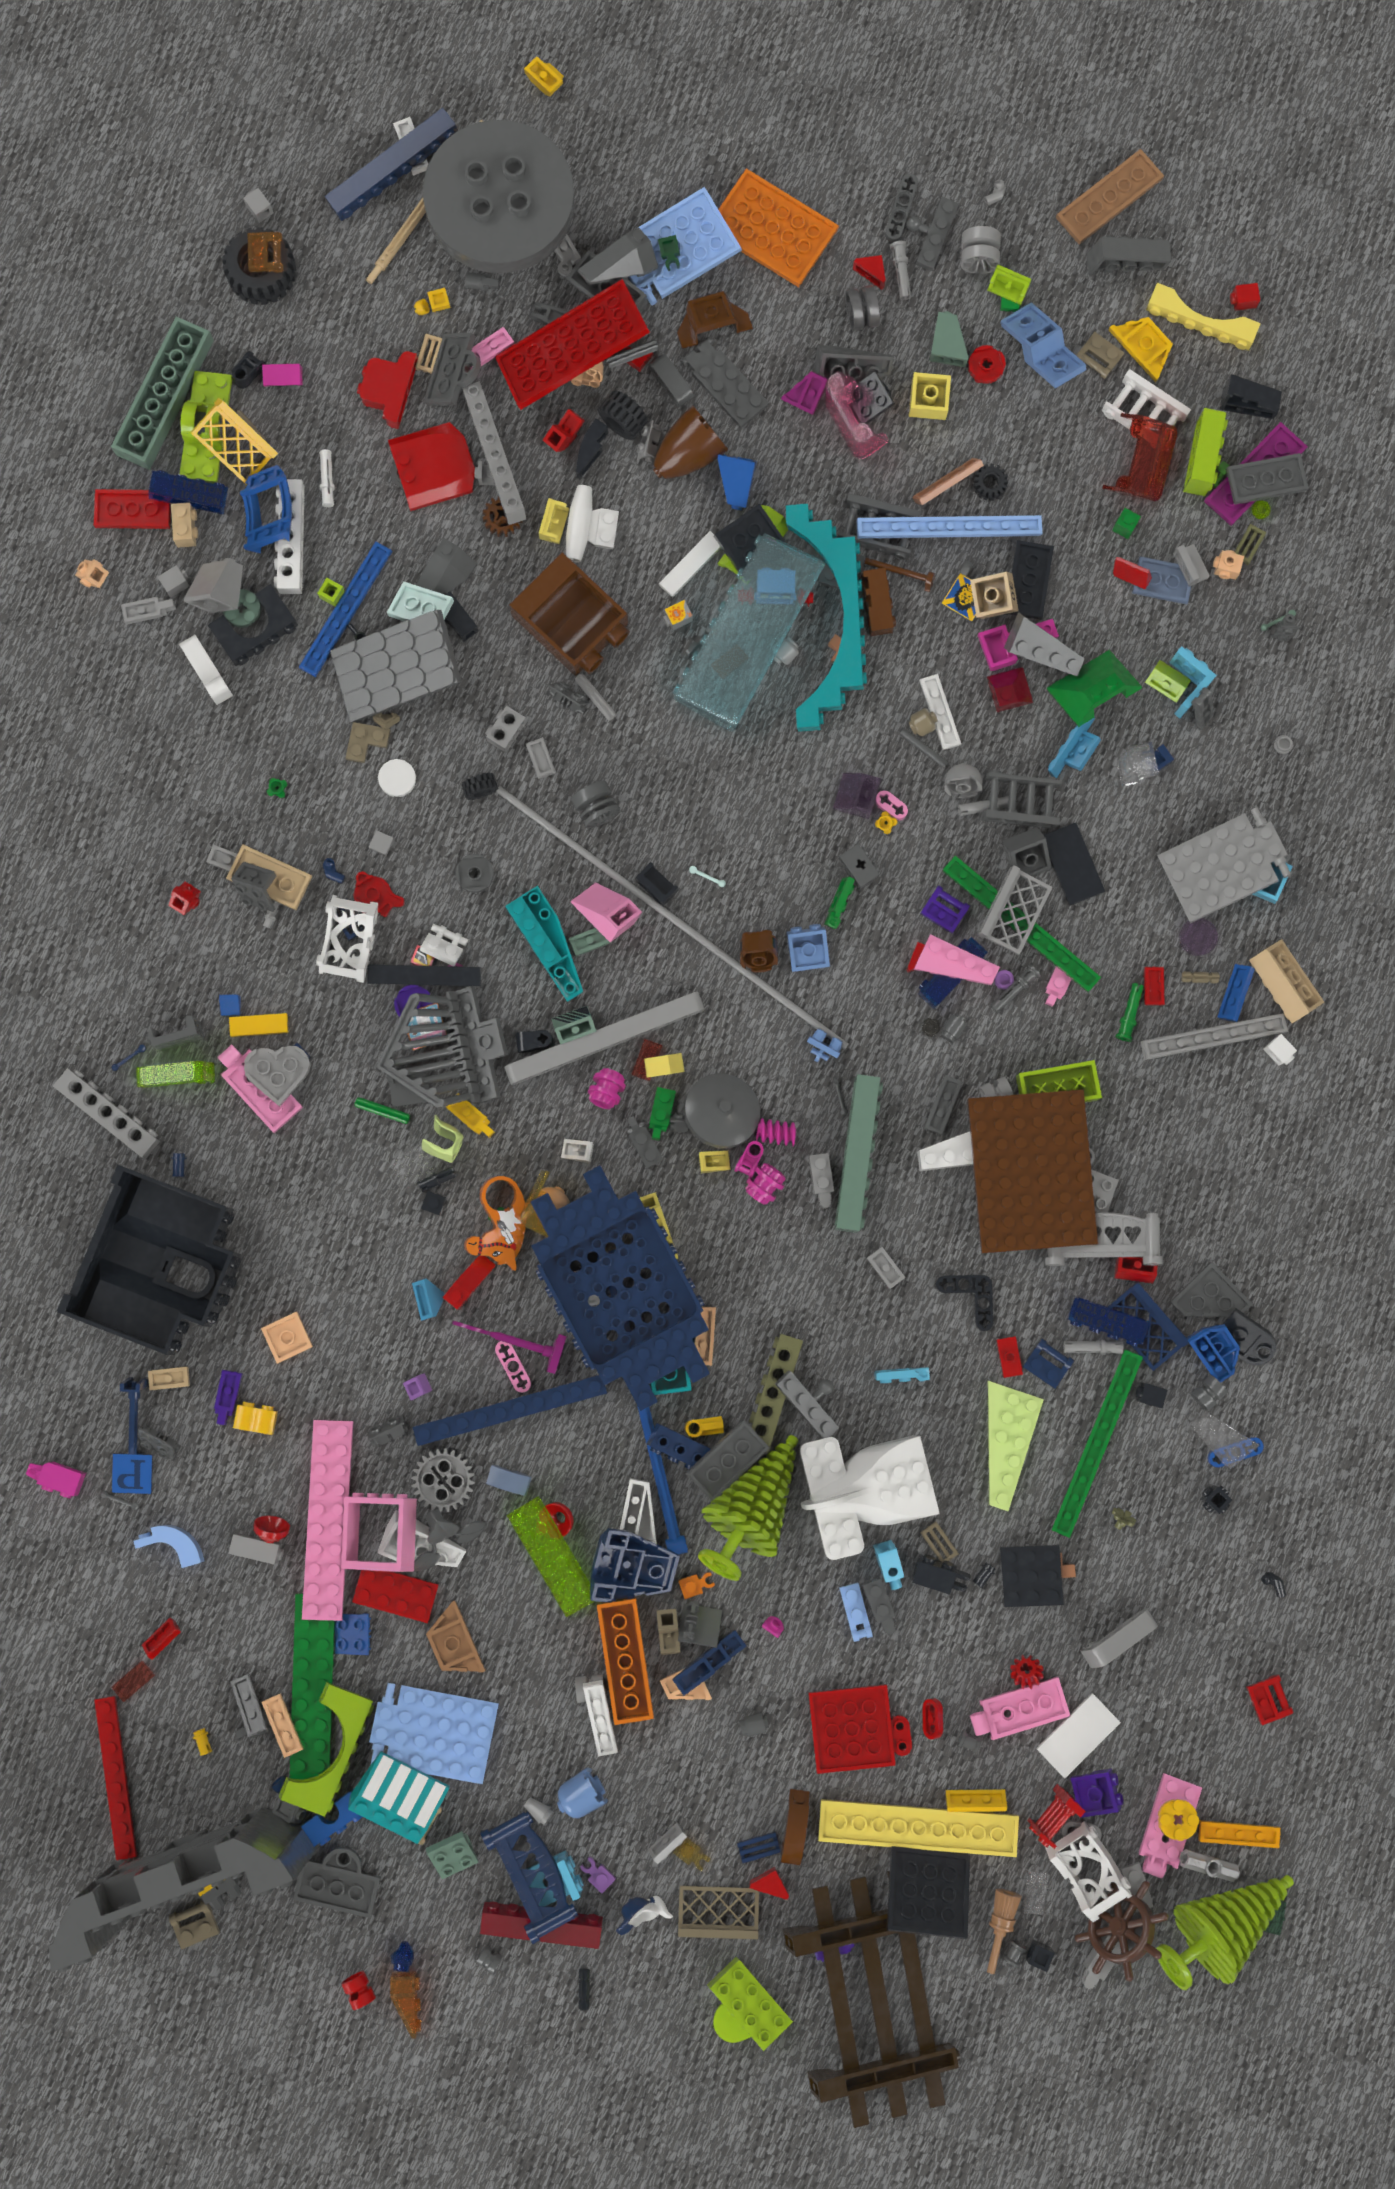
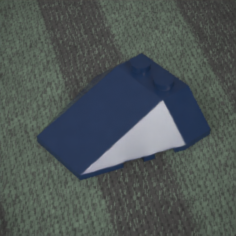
(630, 1567)

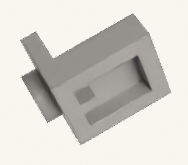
(483, 474)

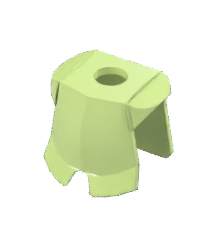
(449, 1132)

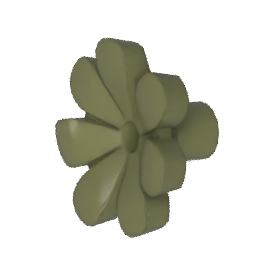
(1123, 1518)

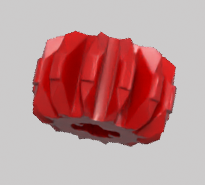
(1034, 1669)

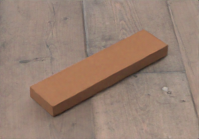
(947, 481)

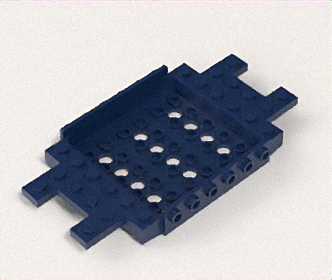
(651, 1347)

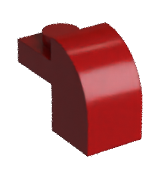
(564, 433)

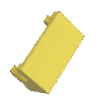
(553, 521)

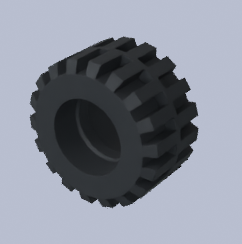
(622, 415)

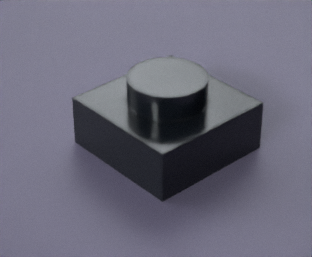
(433, 1203)

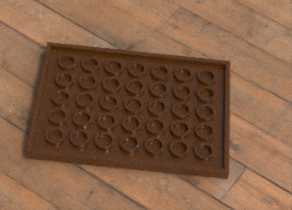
(1032, 1171)

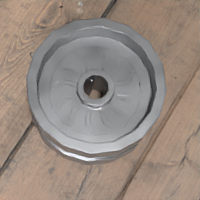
(862, 308)

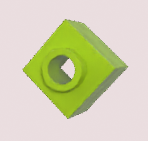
(328, 587)

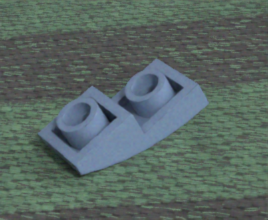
(508, 1480)

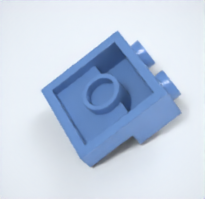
(808, 948)

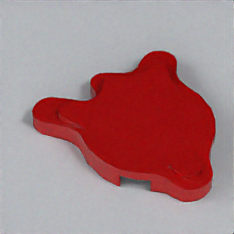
(376, 889)

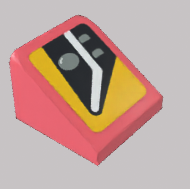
(421, 959)

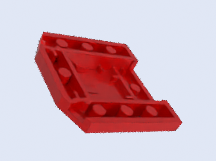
(433, 465)

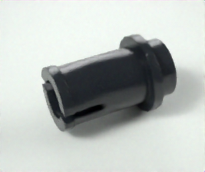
(984, 1574)

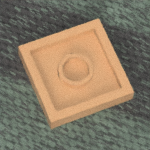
(287, 1337)

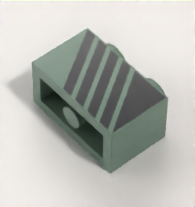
(573, 1025)

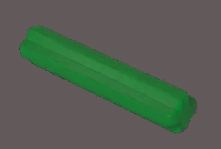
(382, 1110)

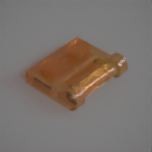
(259, 252)

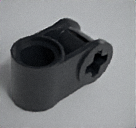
(249, 367)
(529, 1041)

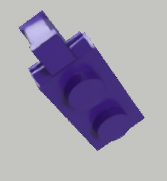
(227, 1395)

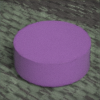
(1003, 979)

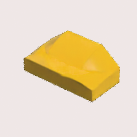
(544, 76)

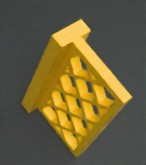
(240, 427)

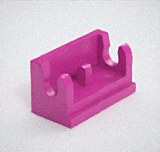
(282, 375)

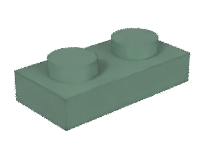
(587, 942)

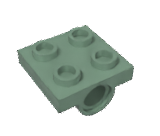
(452, 1854)

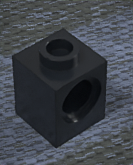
(1151, 1395)
(1040, 1955)

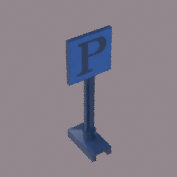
(132, 1471)

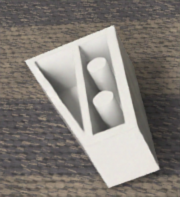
(638, 1510)

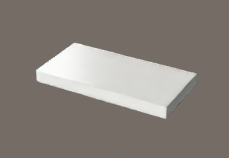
(1078, 1735)

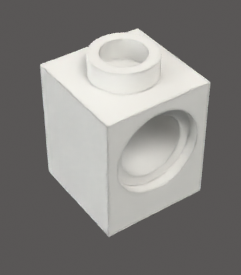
(1280, 1050)

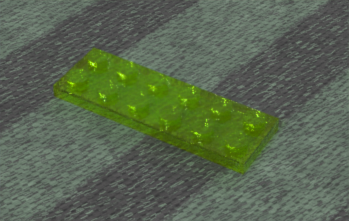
(551, 1556)

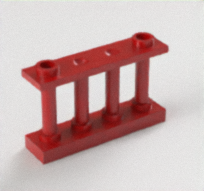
(1055, 1816)

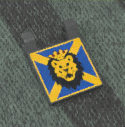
(960, 597)

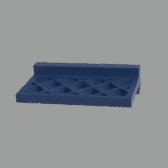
(1161, 1319)

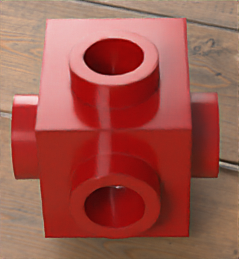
(184, 898)

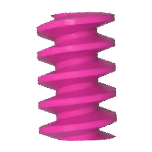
(776, 1132)

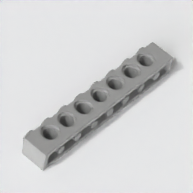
(494, 453)

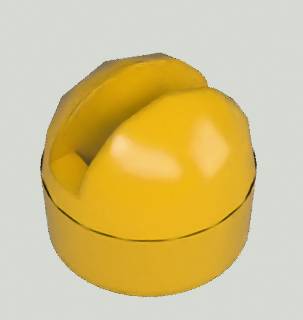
(422, 307)

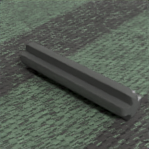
(632, 354)

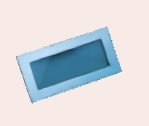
(428, 1298)

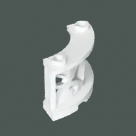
(368, 919)
(1088, 1899)

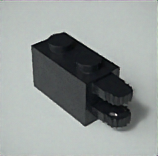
(938, 1575)

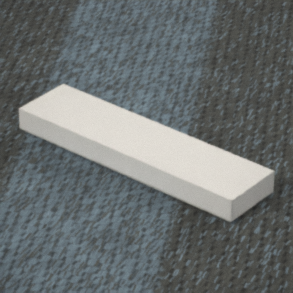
(690, 565)
(937, 702)
(600, 1718)

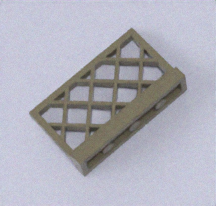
(718, 1931)

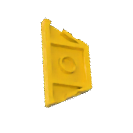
(1144, 343)

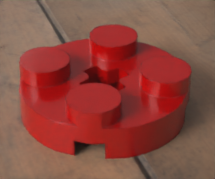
(992, 356)

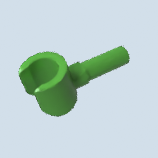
(1222, 469)

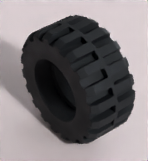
(257, 288)

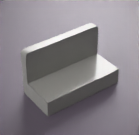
(1191, 564)

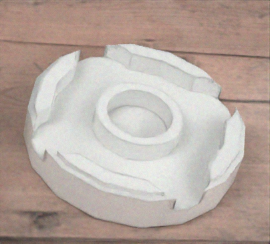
(397, 778)

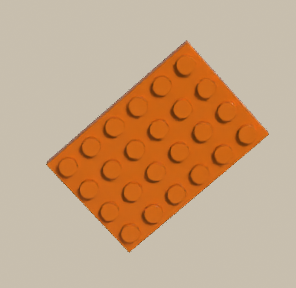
(776, 227)

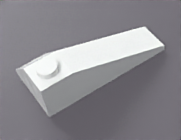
(450, 1552)

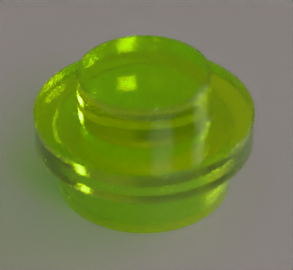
(1261, 509)

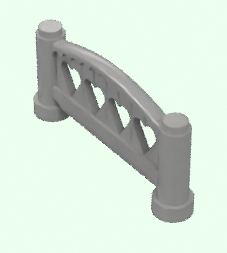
(1146, 1245)

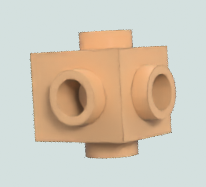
(1228, 564)
(91, 573)

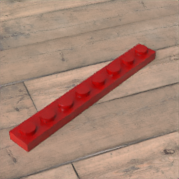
(115, 1778)

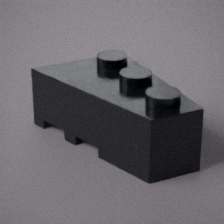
(1250, 398)

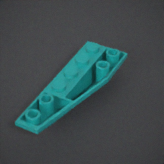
(546, 938)

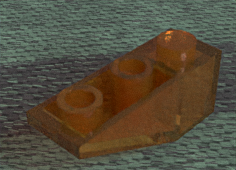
(404, 1997)

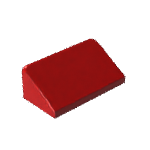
(1132, 573)

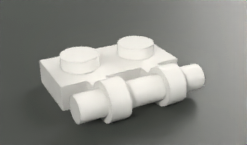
(441, 949)

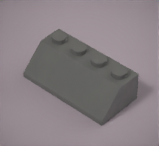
(579, 282)

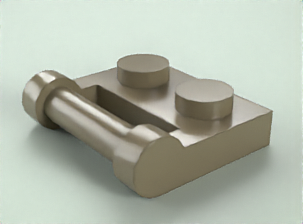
(1102, 350)
(196, 1930)

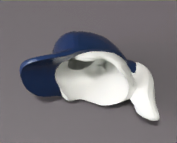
(640, 1910)

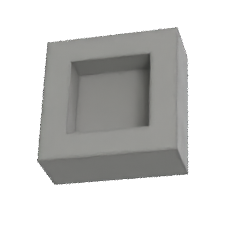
(381, 843)

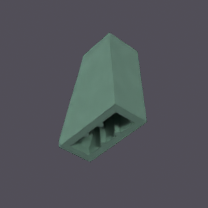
(948, 342)

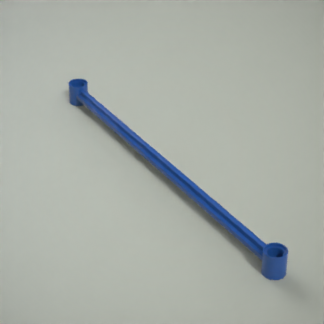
(675, 1542)

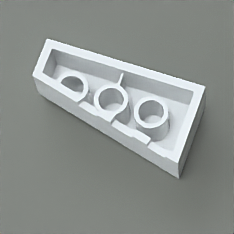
(947, 1154)

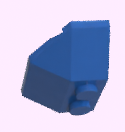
(1216, 1350)

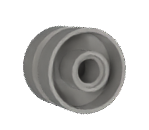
(980, 249)

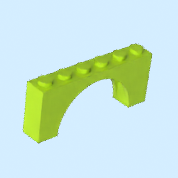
(317, 1792)

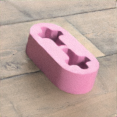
(894, 802)

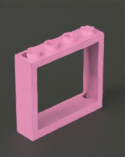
(405, 1538)

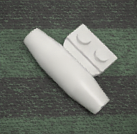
(588, 525)

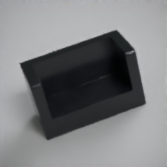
(656, 884)

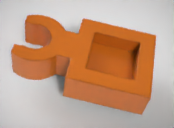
(693, 1586)

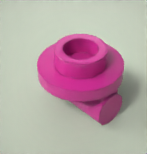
(773, 1626)

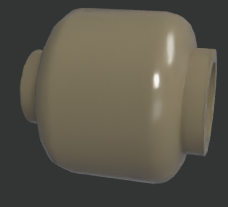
(923, 722)

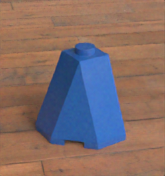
(737, 479)

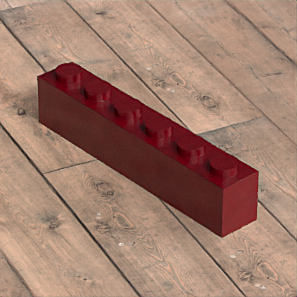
(509, 1922)

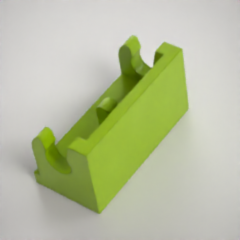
(1009, 284)

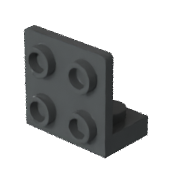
(252, 885)

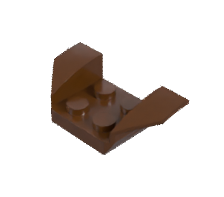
(709, 314)

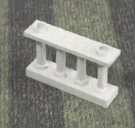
(1147, 392)

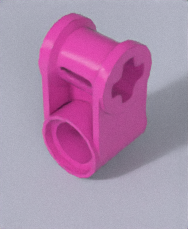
(749, 1160)

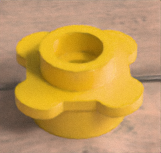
(880, 823)

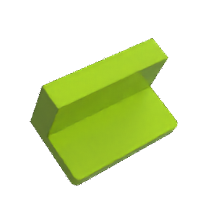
(1168, 681)

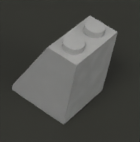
(216, 586)

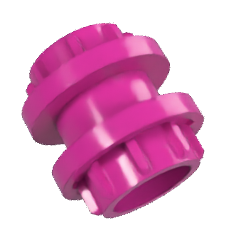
(605, 1091)
(765, 1183)

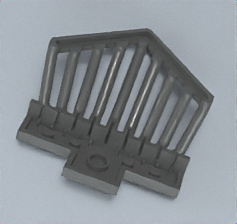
(477, 1044)

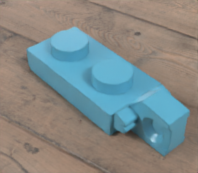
(903, 1374)

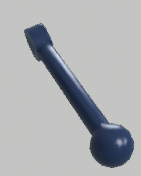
(142, 1048)

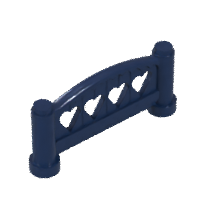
(542, 1918)

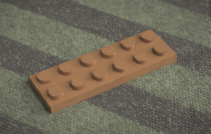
(1109, 196)

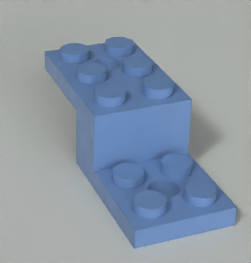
(1043, 345)

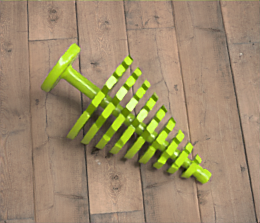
(751, 1510)
(1223, 1930)

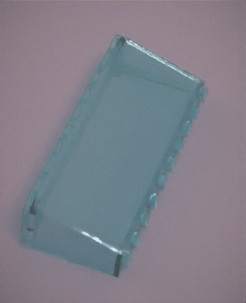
(748, 631)

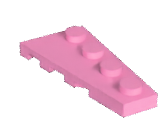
(951, 961)

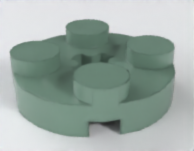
(249, 615)

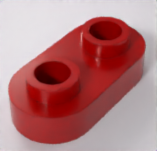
(932, 1718)
(901, 1735)

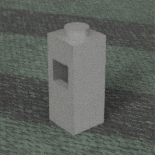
(255, 1549)

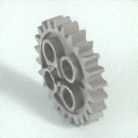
(429, 1492)

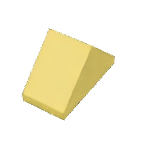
(664, 1065)
(714, 1161)

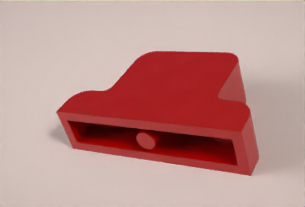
(388, 386)

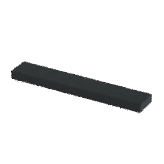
(424, 975)

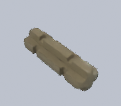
(1200, 977)

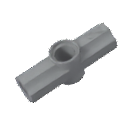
(1200, 1863)

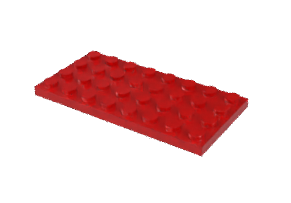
(572, 344)

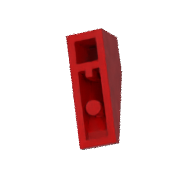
(469, 1282)

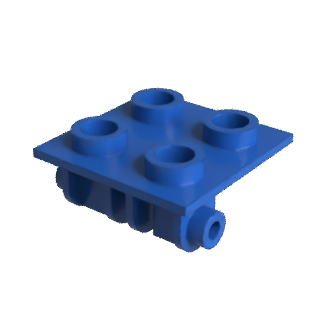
(353, 1634)

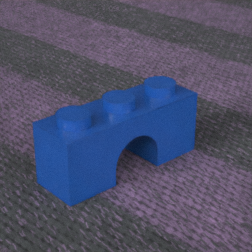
(319, 1829)

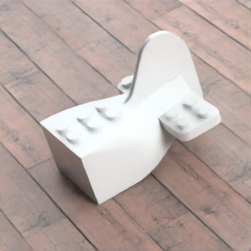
(875, 1486)

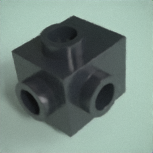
(1222, 1501)

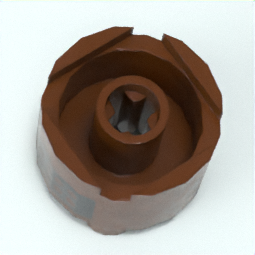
(758, 951)

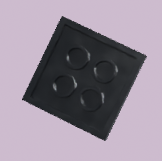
(739, 536)
(1032, 1576)

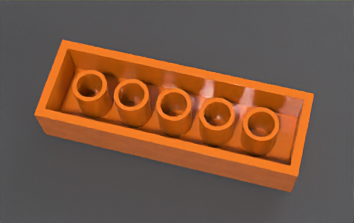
(625, 1661)

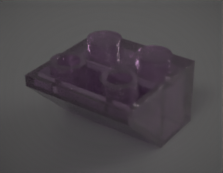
(857, 794)

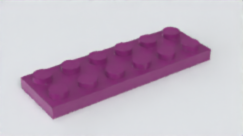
(1276, 444)

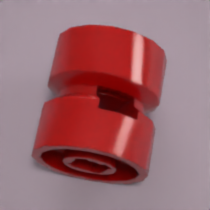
(359, 1991)

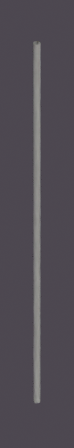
(667, 914)

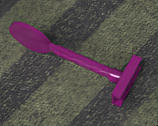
(552, 1353)

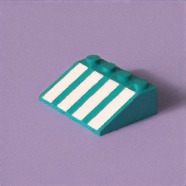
(398, 1797)

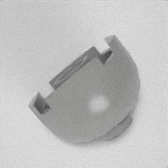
(963, 780)

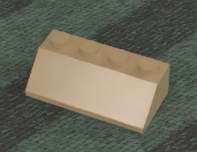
(1286, 981)

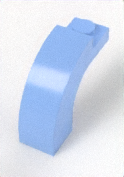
(181, 1540)

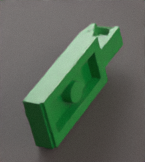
(839, 902)
(661, 1111)

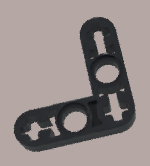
(973, 1288)

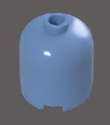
(581, 1794)

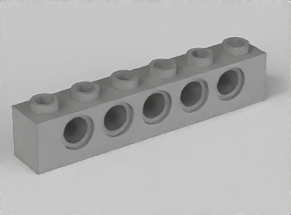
(66, 1086)

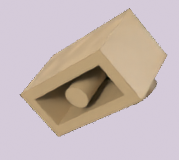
(184, 524)

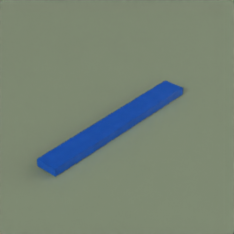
(345, 609)

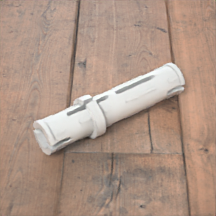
(326, 486)

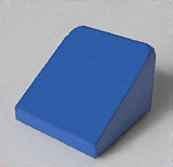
(230, 1005)

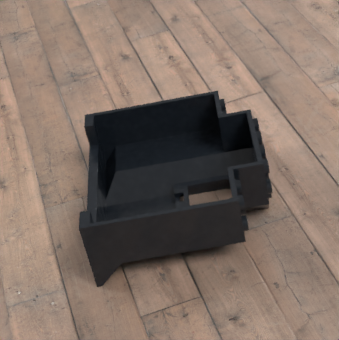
(122, 1272)

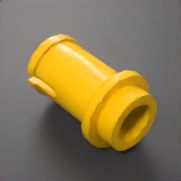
(202, 1741)

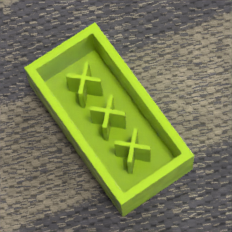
(1205, 452)
(1062, 1078)
(749, 2003)

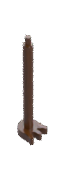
(927, 578)

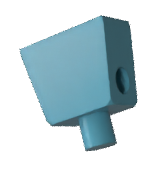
(888, 1558)

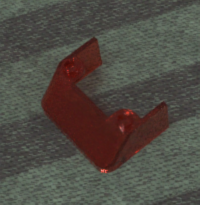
(1150, 458)

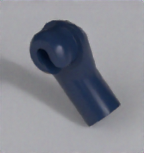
(330, 871)

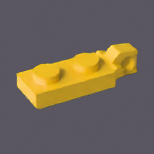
(471, 1117)

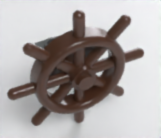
(1127, 1929)

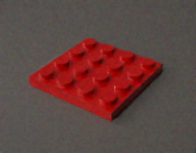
(851, 1728)

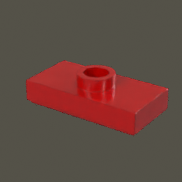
(1154, 986)
(1009, 1357)
(161, 1638)

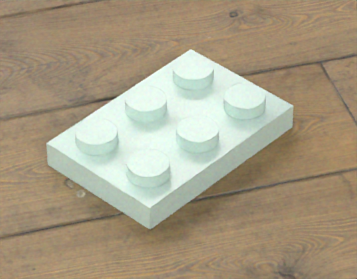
(415, 601)

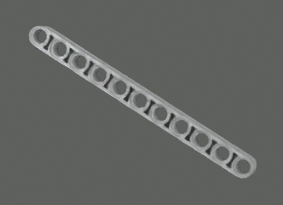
(604, 1038)

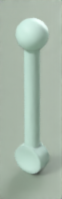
(693, 870)

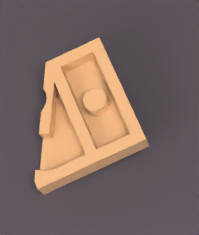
(673, 1692)

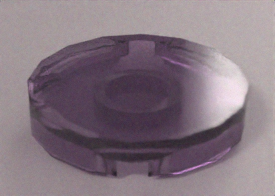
(1198, 937)

